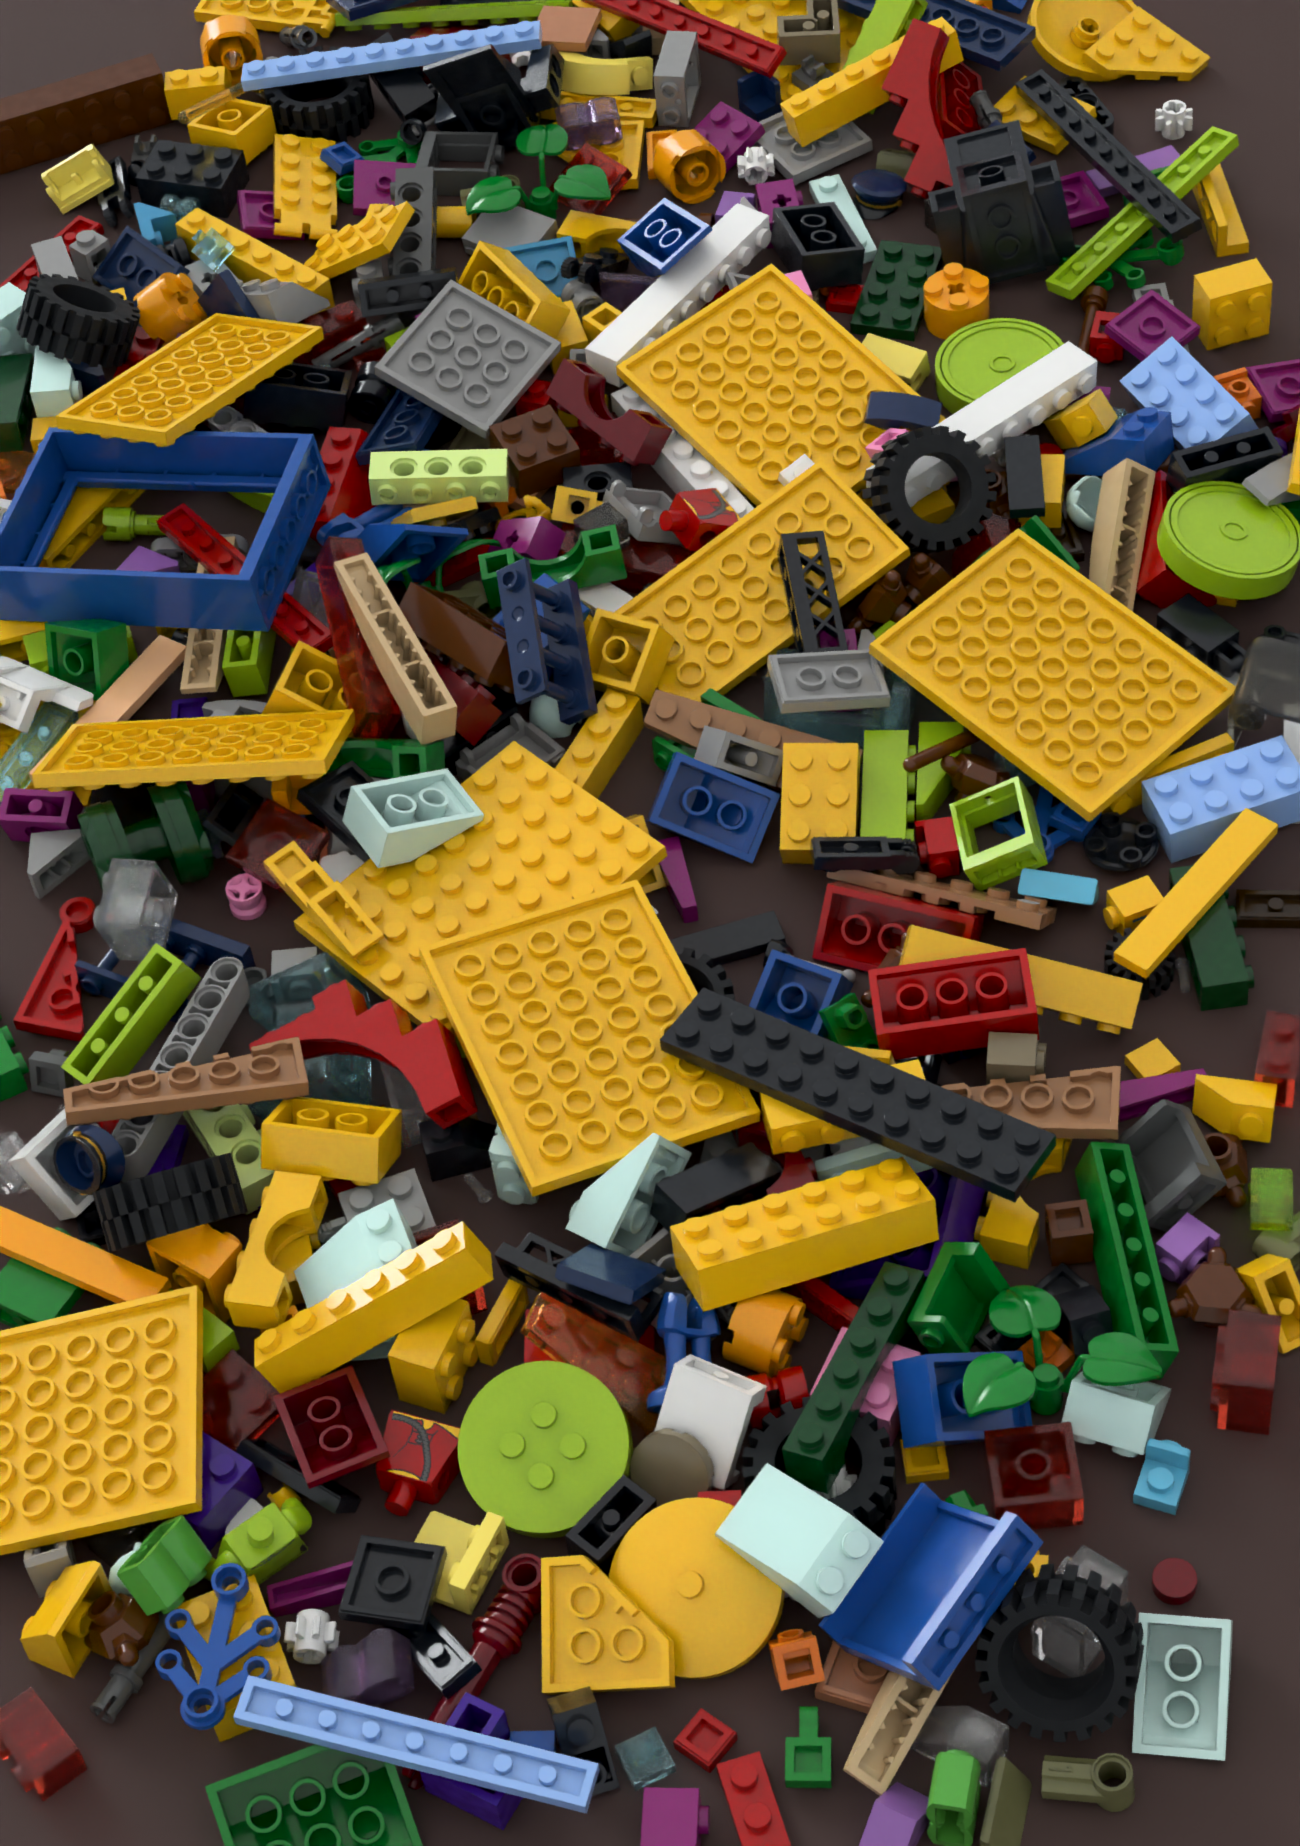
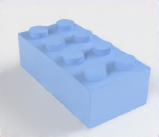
(1197, 401)
(1204, 798)

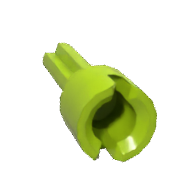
(125, 524)

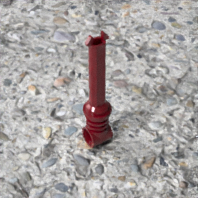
(496, 1634)

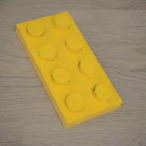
(361, 242)

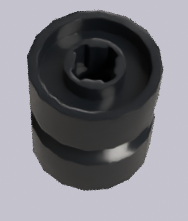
(370, 395)

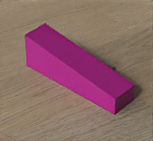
(678, 880)
(1142, 1093)
(309, 1591)

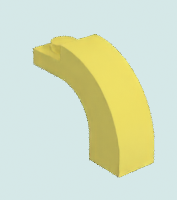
(606, 76)

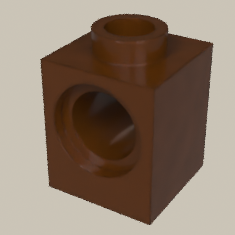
(1069, 1232)

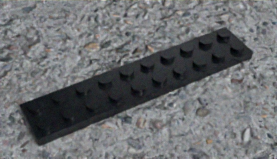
(860, 1094)

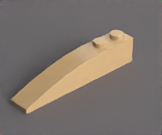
(1121, 529)
(397, 651)
(204, 654)
(890, 1730)

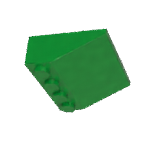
(314, 1801)

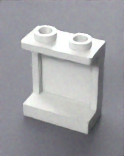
(712, 1408)

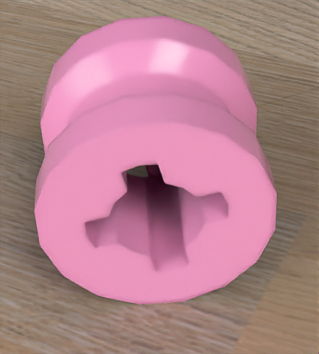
(243, 887)

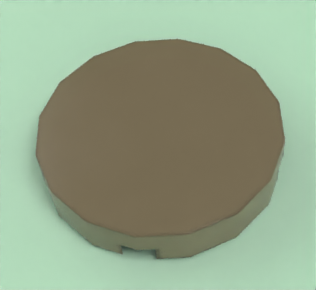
(671, 1466)

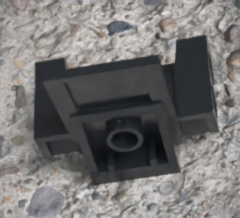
(487, 93)
(1000, 210)

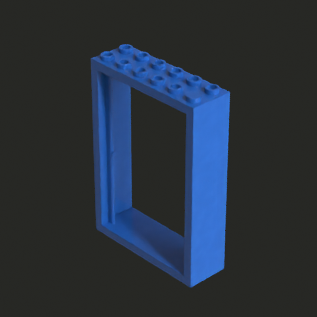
(196, 462)

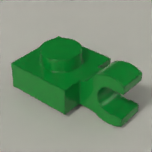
(808, 1756)

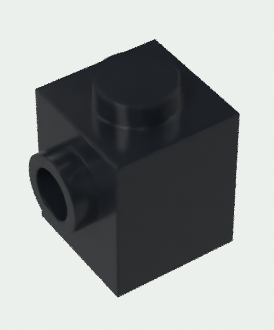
(1082, 1317)

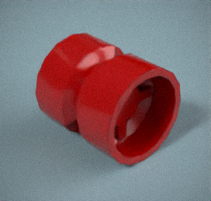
(790, 1386)

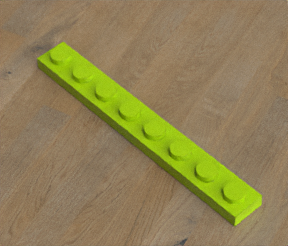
(441, 14)
(1131, 224)

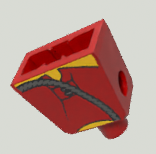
(698, 517)
(420, 1461)

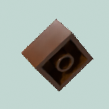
(536, 449)

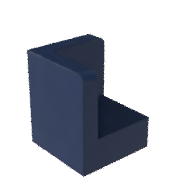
(759, 96)

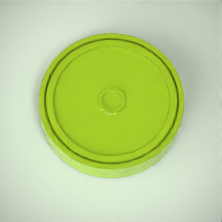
(986, 356)
(1229, 541)
(543, 1446)

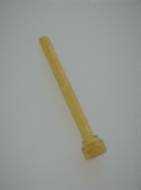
(212, 102)

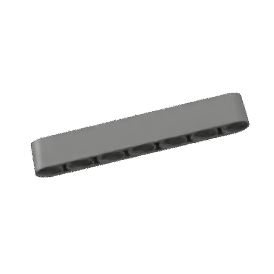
(193, 1039)

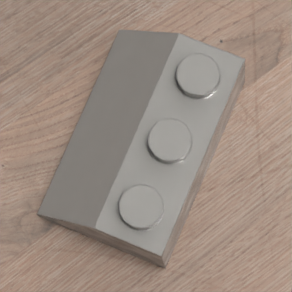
(282, 300)

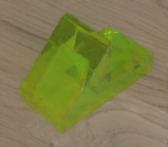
(1270, 1199)

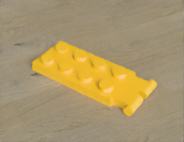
(273, 14)
(303, 187)

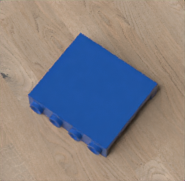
(931, 1587)

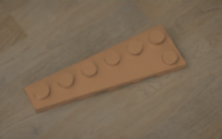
(685, 719)
(1026, 912)
(266, 1074)
(1069, 1106)

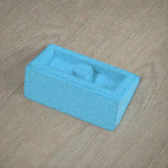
(1058, 886)

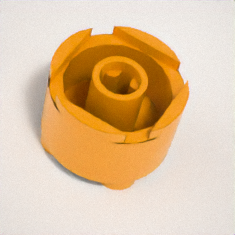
(230, 43)
(688, 166)
(955, 299)
(169, 307)
(765, 1331)

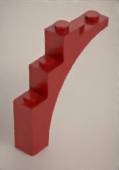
(913, 86)
(384, 1033)

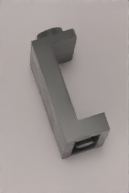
(1172, 1163)

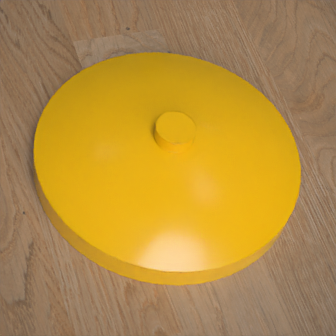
(1071, 27)
(697, 1587)

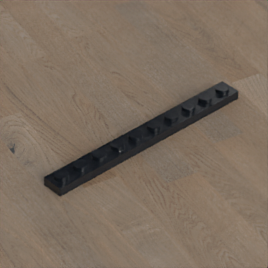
(1109, 156)

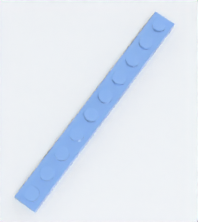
(387, 56)

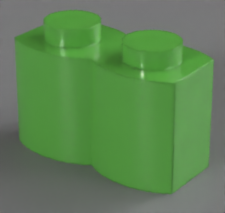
(165, 1566)
(954, 1798)

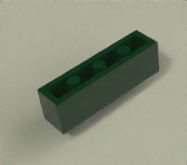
(15, 400)
(1216, 954)

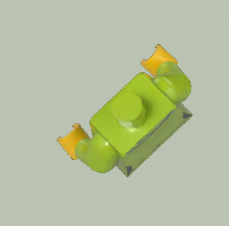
(267, 1538)

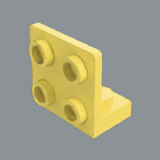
(470, 1558)

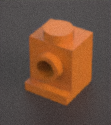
(1242, 389)
(796, 1659)

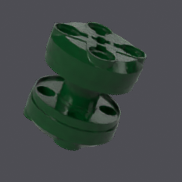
(170, 833)

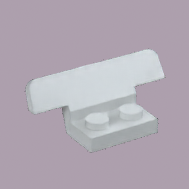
(24, 689)

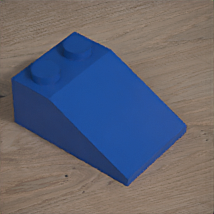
(662, 238)
(1140, 436)
(407, 541)
(712, 807)
(798, 991)
(933, 1402)

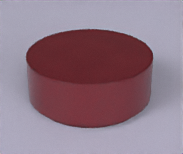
(1174, 1581)

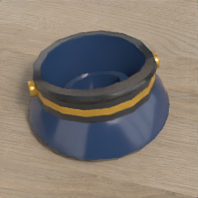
(877, 193)
(89, 1159)

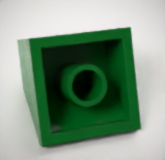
(87, 652)

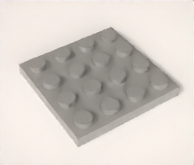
(467, 358)

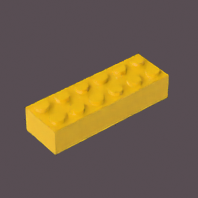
(804, 1233)

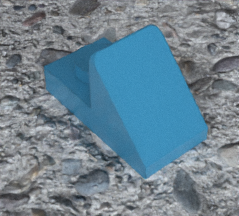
(155, 223)

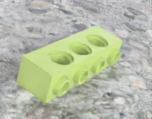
(438, 476)
(232, 1131)

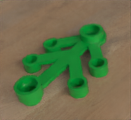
(369, 151)
(1135, 277)

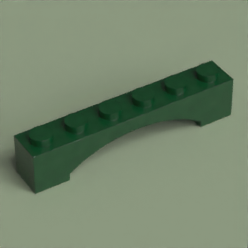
(822, 1432)

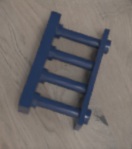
(566, 641)
(184, 939)

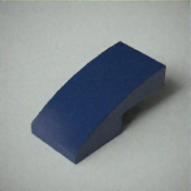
(901, 409)

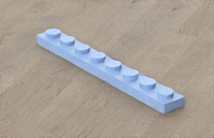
(417, 1744)

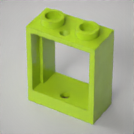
(1005, 859)

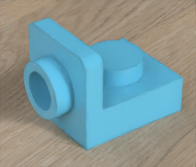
(1162, 1476)

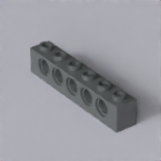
(417, 244)

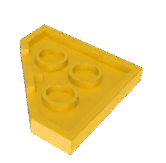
(1144, 49)
(625, 151)
(597, 1633)

